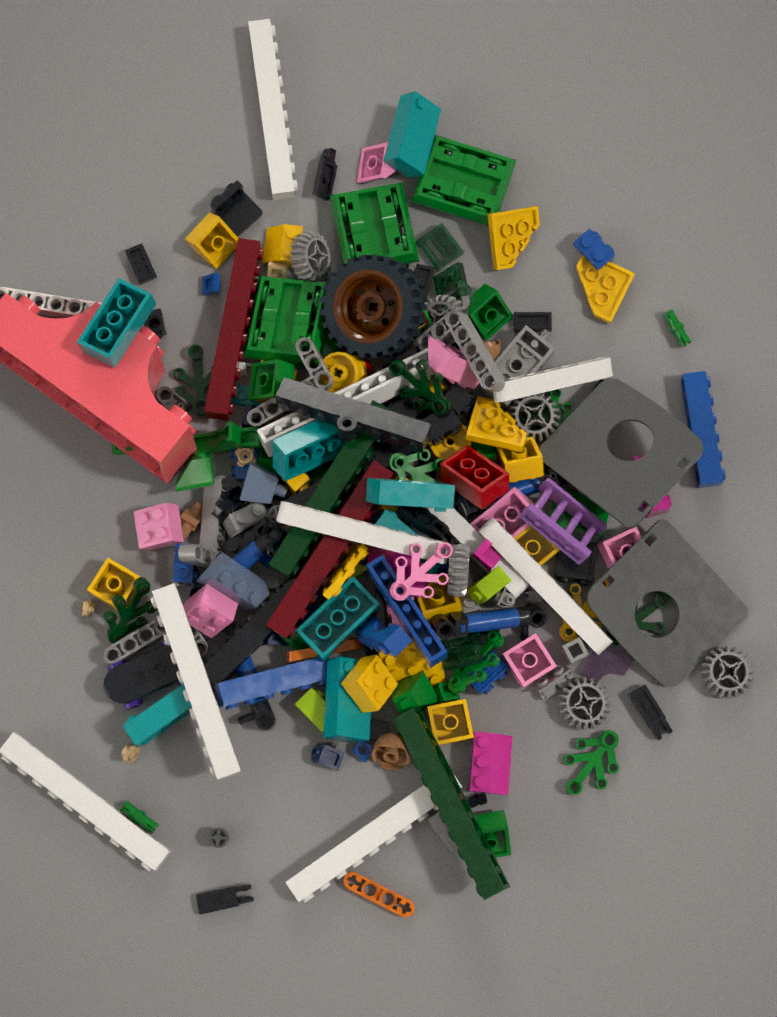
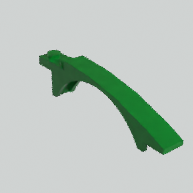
(219, 441)

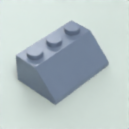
(235, 582)

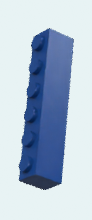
(701, 422)
(407, 613)
(271, 681)

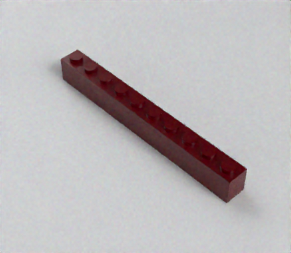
(232, 330)
(323, 560)

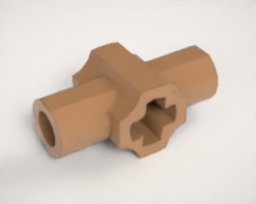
(191, 519)

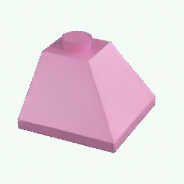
(372, 164)

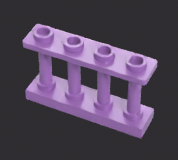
(556, 534)

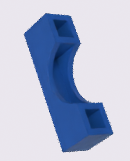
(382, 639)

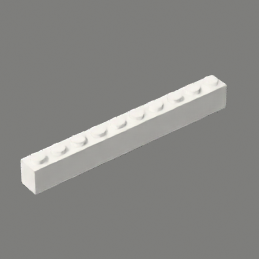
(271, 109)
(376, 387)
(196, 682)
(84, 801)
(362, 843)

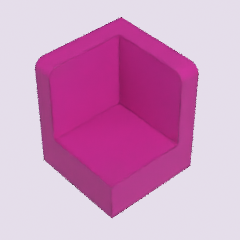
(487, 555)

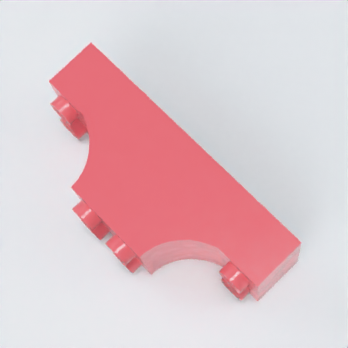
(108, 399)

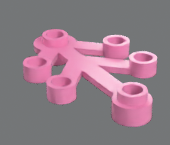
(418, 573)

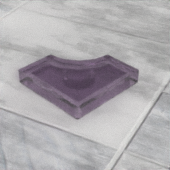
(608, 662)

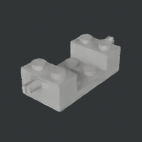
(529, 350)

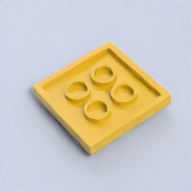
(411, 662)

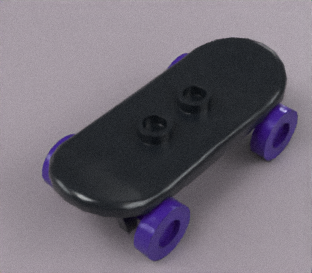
(141, 676)

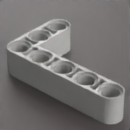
(467, 345)
(314, 380)
(212, 528)
(140, 644)

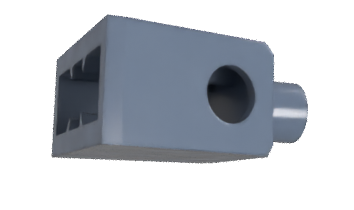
(261, 485)

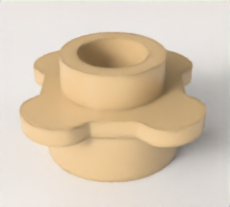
(240, 453)
(130, 753)

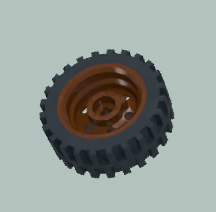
(343, 295)

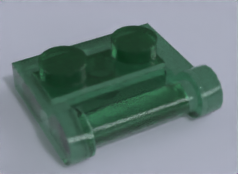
(445, 245)
(451, 278)
(462, 655)

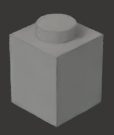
(574, 651)

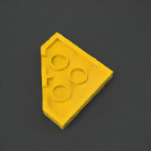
(511, 234)
(604, 287)
(494, 426)
(344, 571)

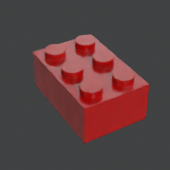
(474, 476)

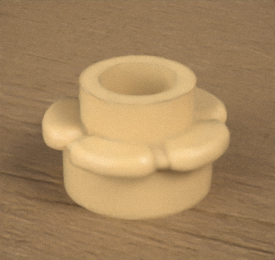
(87, 608)

